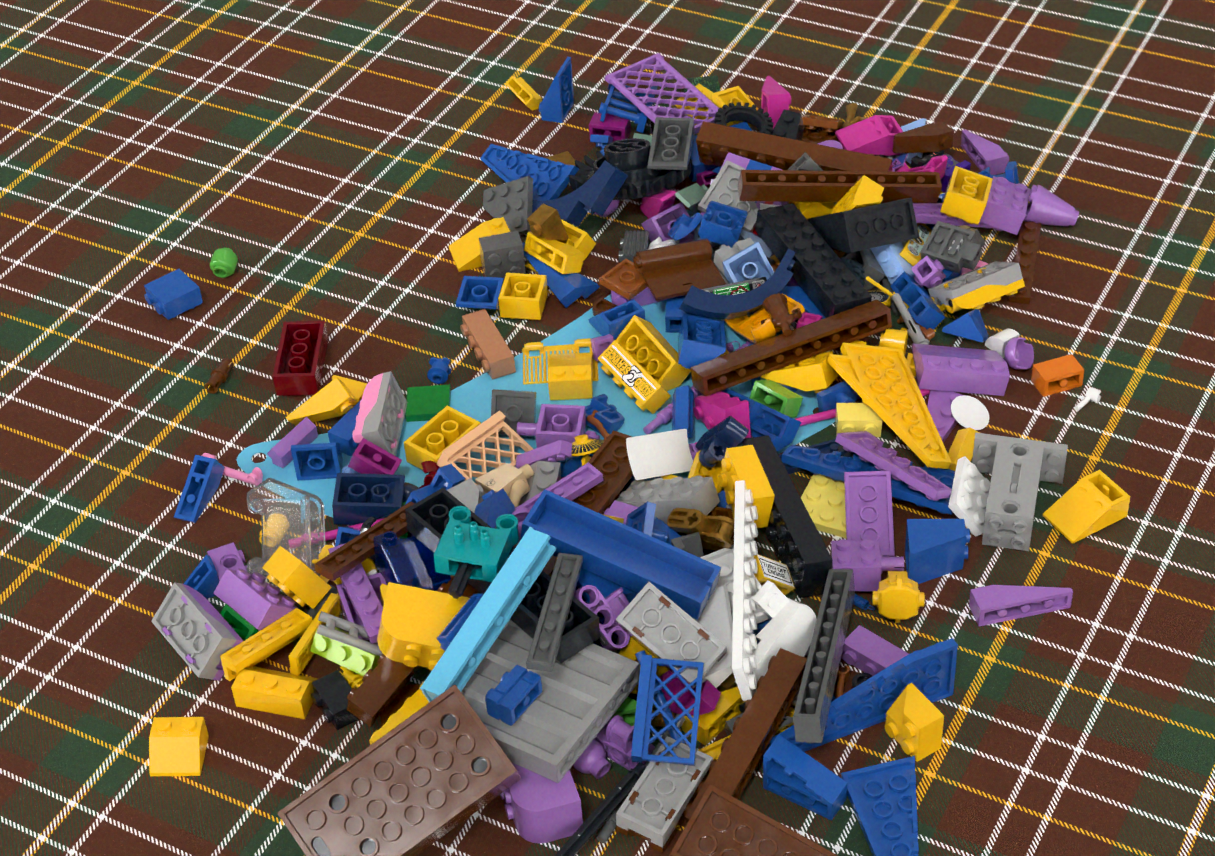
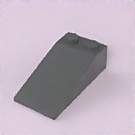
(671, 143)

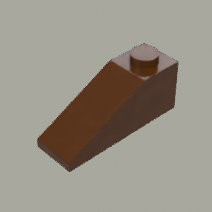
(927, 138)

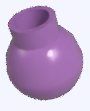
(593, 760)

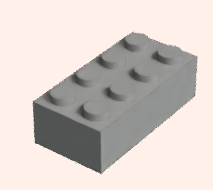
(673, 493)

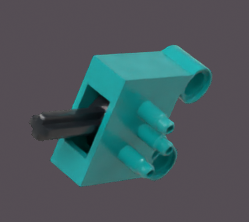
(474, 550)

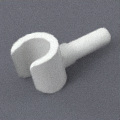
(1091, 395)

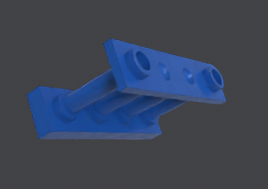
(639, 118)

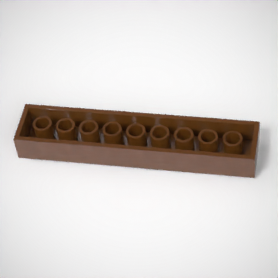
(717, 140)

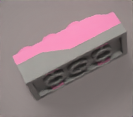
(381, 413)

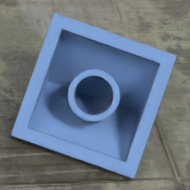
(747, 265)

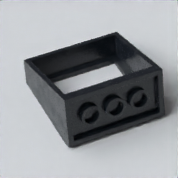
(868, 226)

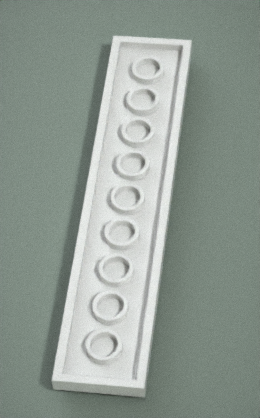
(743, 591)

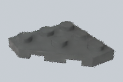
(511, 201)

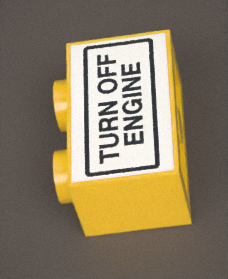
(775, 573)

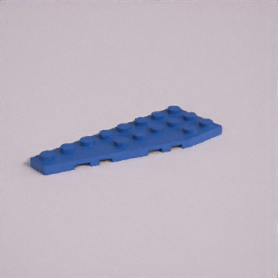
(835, 465)
(866, 705)

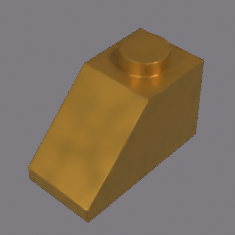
(547, 223)

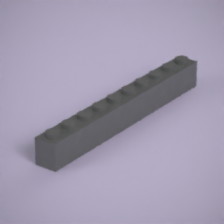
(824, 657)

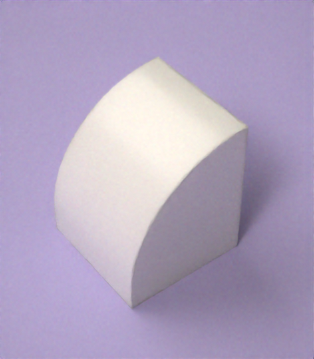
(999, 341)

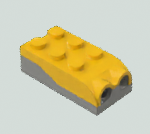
(978, 287)

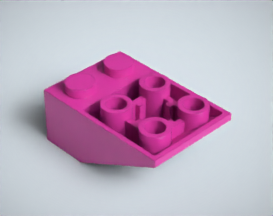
(774, 99)
(870, 135)

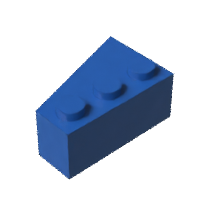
(802, 779)

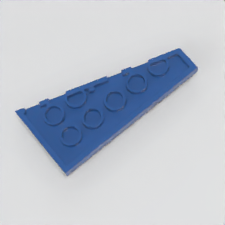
(886, 806)

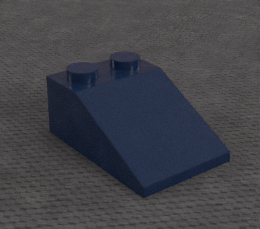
(366, 496)

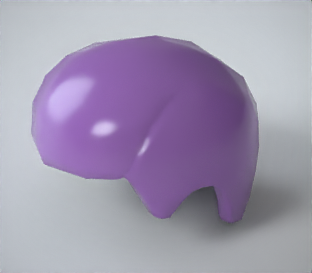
(1019, 354)

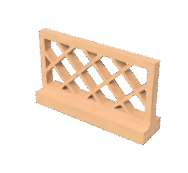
(476, 438)

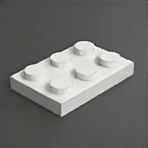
(969, 495)

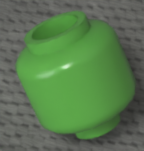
(223, 262)

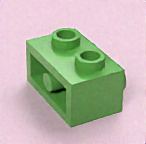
(776, 397)

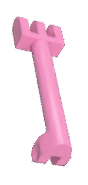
(253, 478)

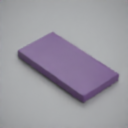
(870, 509)

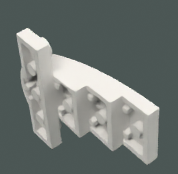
(789, 627)

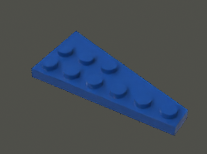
(548, 176)

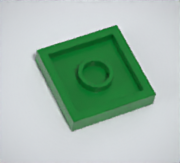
(426, 401)

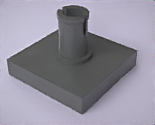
(515, 405)

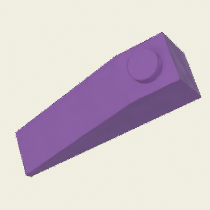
(1009, 602)

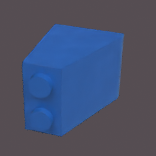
(935, 547)

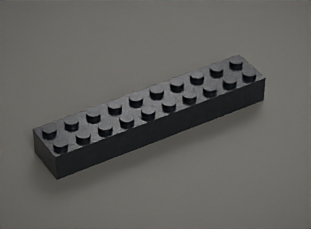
(428, 522)

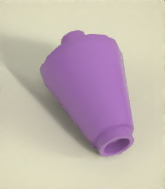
(1049, 208)

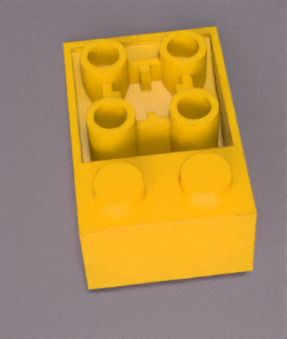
(1088, 507)

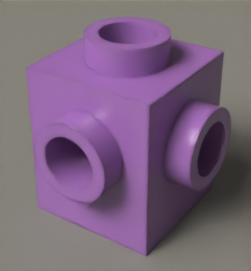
(928, 272)

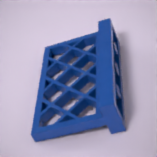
(644, 710)

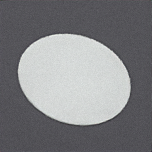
(970, 412)

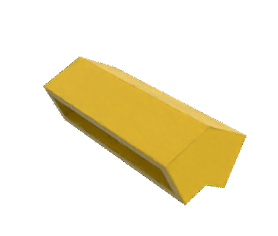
(524, 92)
(962, 446)

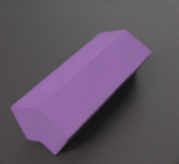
(302, 434)

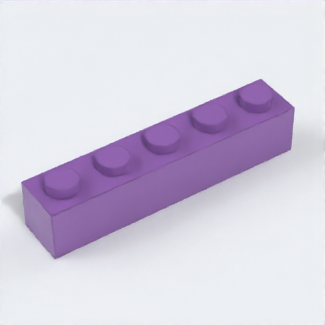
(551, 452)

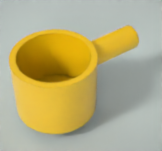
(894, 339)

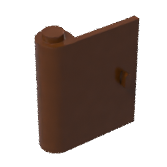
(675, 268)

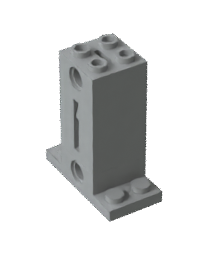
(1016, 471)

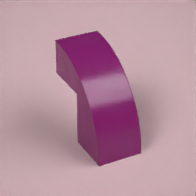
(708, 701)

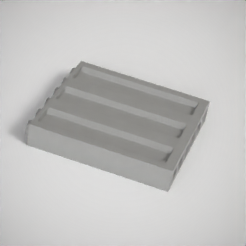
(569, 711)

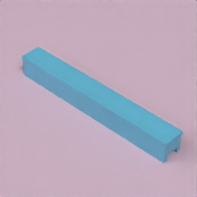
(490, 615)

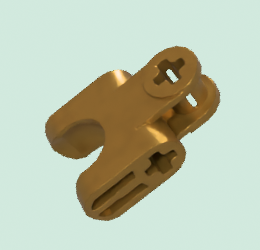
(713, 530)

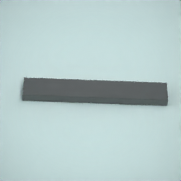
(554, 612)

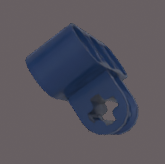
(715, 441)

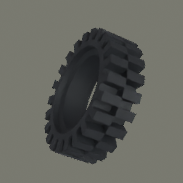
(745, 114)

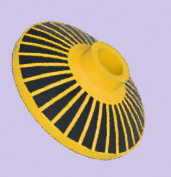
(585, 445)

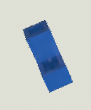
(445, 477)

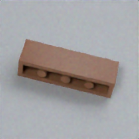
(488, 344)

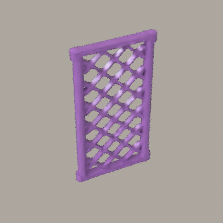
(632, 70)

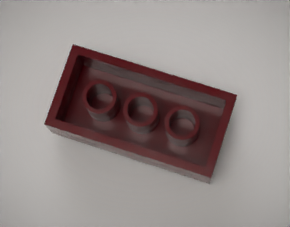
(300, 358)

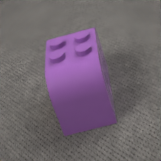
(542, 807)

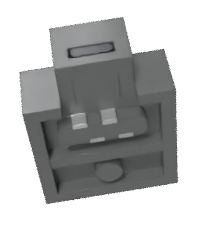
(952, 247)

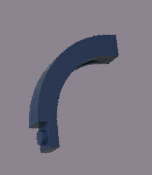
(734, 306)

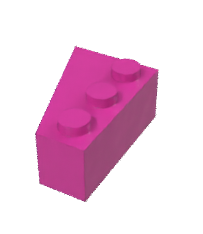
(719, 406)

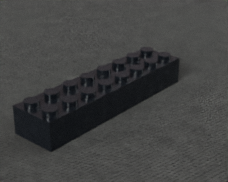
(816, 265)
(791, 527)

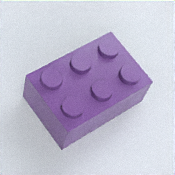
(1006, 205)
(253, 597)

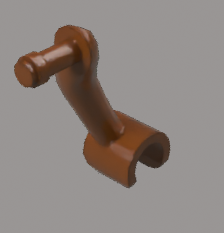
(928, 333)
(592, 420)
(842, 677)

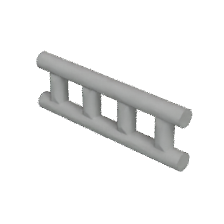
(349, 639)

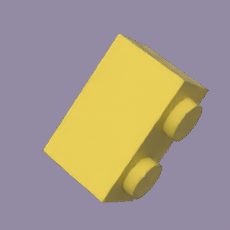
(857, 417)

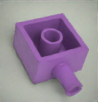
(555, 423)
(865, 561)

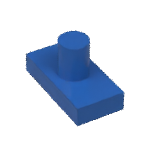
(836, 394)

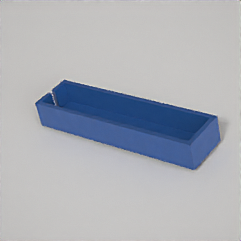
(623, 552)

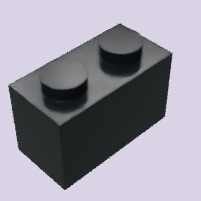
(331, 695)

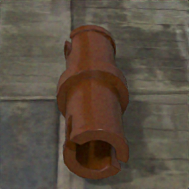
(219, 375)

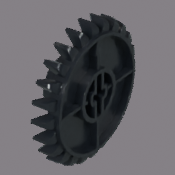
(631, 158)

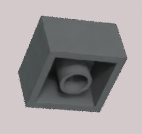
(502, 254)

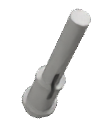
(918, 337)

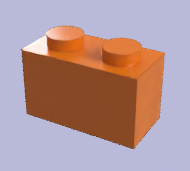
(1057, 375)

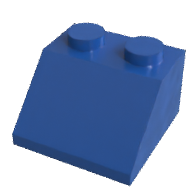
(479, 292)
(317, 460)

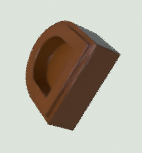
(601, 305)

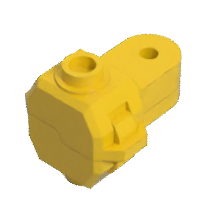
(898, 597)

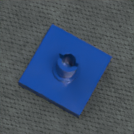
(643, 520)

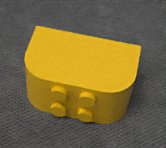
(412, 623)

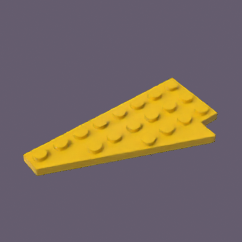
(889, 388)

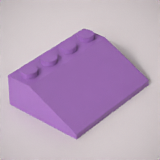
(960, 369)

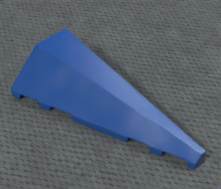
(565, 286)
(767, 421)

